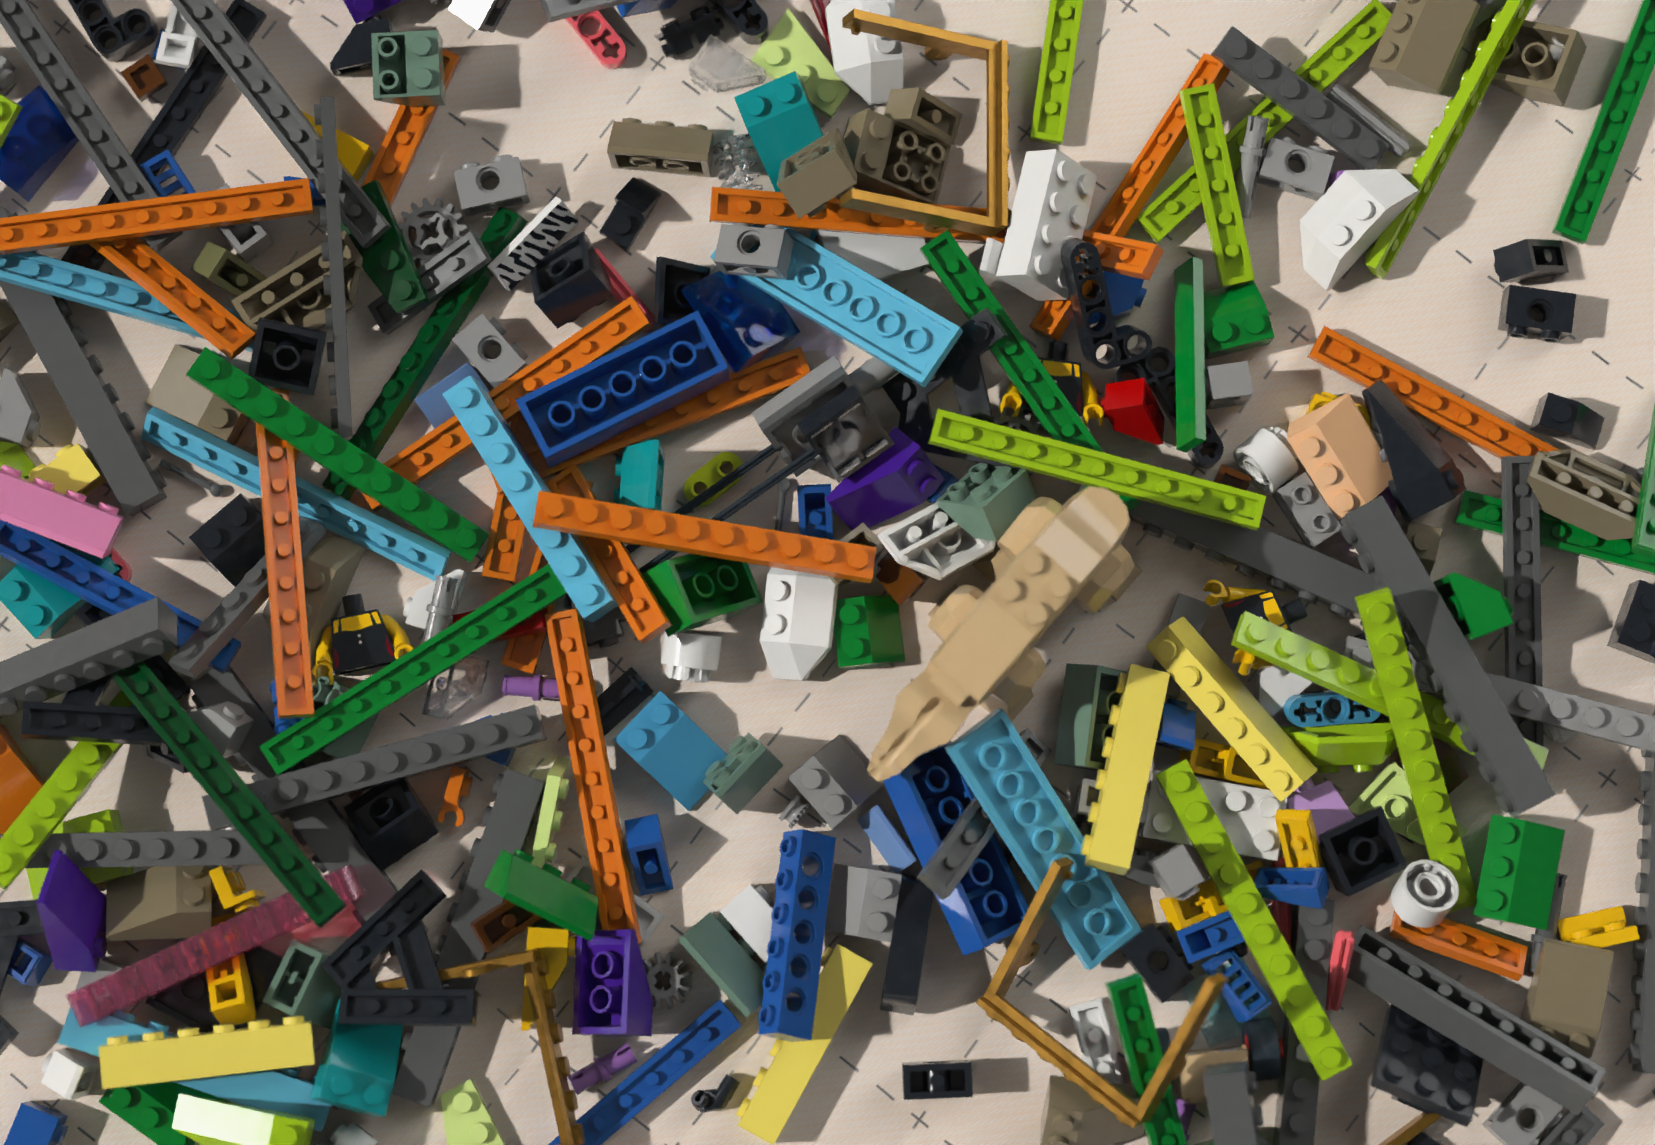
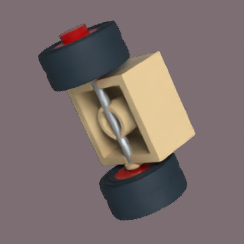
(1260, 1049)

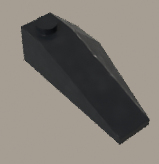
(1419, 465)

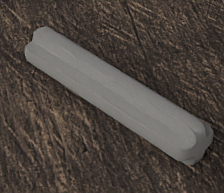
(1369, 119)

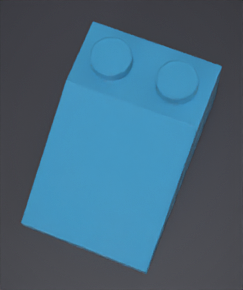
(671, 749)

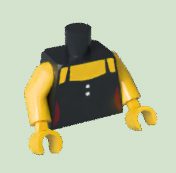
(1070, 379)
(1259, 603)
(358, 641)

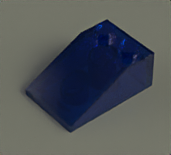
(35, 144)
(741, 318)

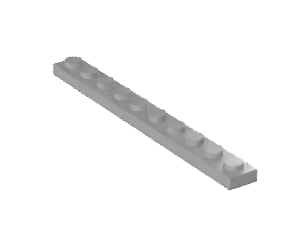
(1545, 705)

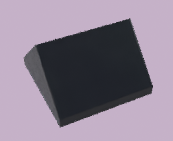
(670, 279)

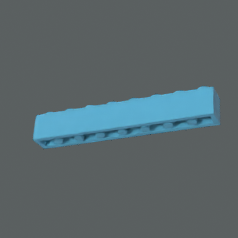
(521, 486)
(266, 1089)

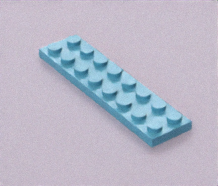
(861, 309)
(1041, 831)

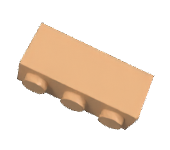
(1340, 455)

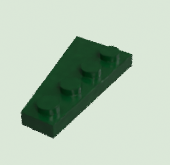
(389, 259)

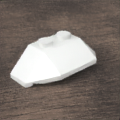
(865, 61)
(1350, 220)
(933, 543)
(797, 622)

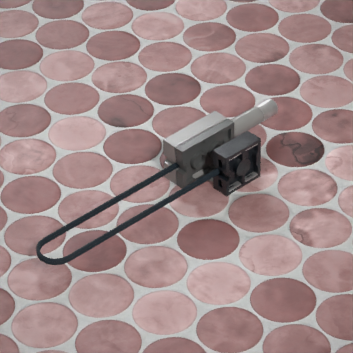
(808, 423)

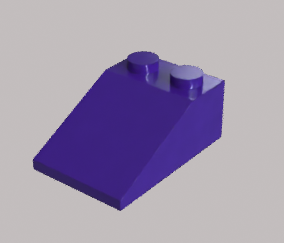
(886, 485)
(72, 916)
(611, 987)

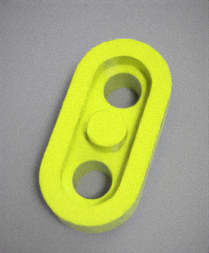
(711, 474)

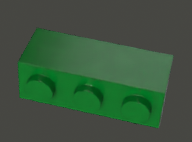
(1474, 605)
(1519, 872)
(544, 892)
(152, 1109)

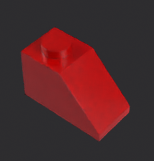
(1134, 410)

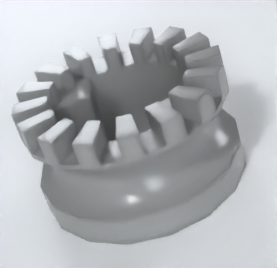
(794, 811)

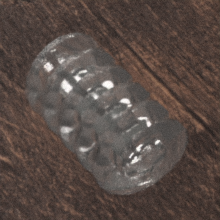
(734, 163)

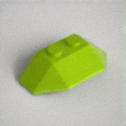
(1344, 745)

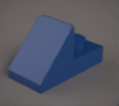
(815, 511)
(1209, 936)

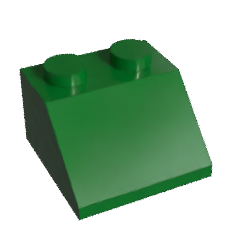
(1235, 320)
(868, 632)

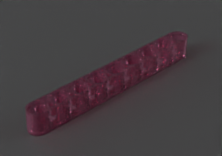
(201, 952)

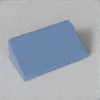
(433, 402)
(887, 839)

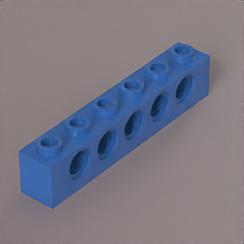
(804, 950)

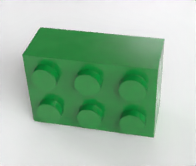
(701, 590)

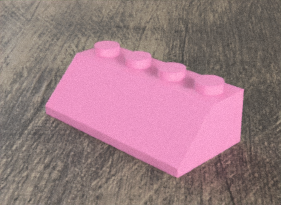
(57, 514)

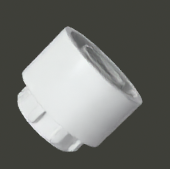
(1267, 459)
(691, 655)
(1424, 893)

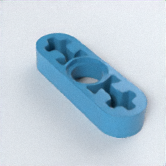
(1310, 719)

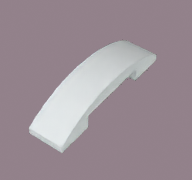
(178, 42)

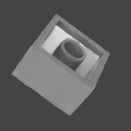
(834, 782)
(863, 902)

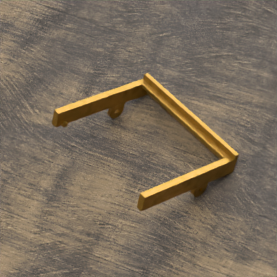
(939, 46)
(1022, 952)
(549, 1032)

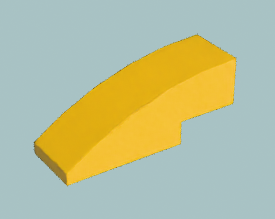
(1220, 763)
(1200, 905)

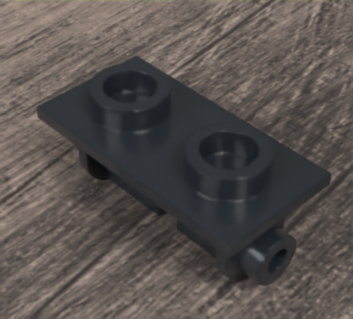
(677, 34)
(622, 699)

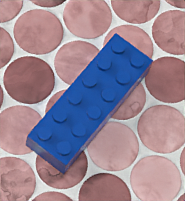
(623, 389)
(929, 802)

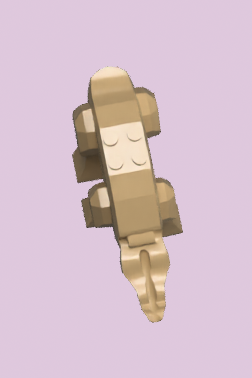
(989, 637)

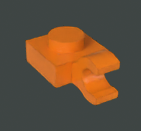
(458, 786)

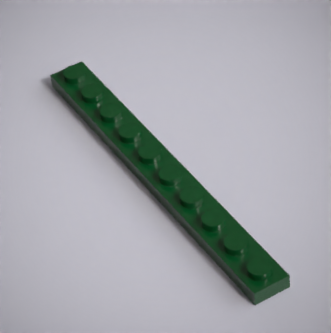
(427, 349)
(230, 793)

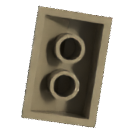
(1423, 43)
(661, 147)

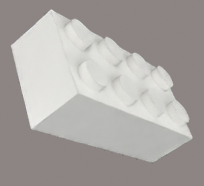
(1046, 213)
(1242, 810)

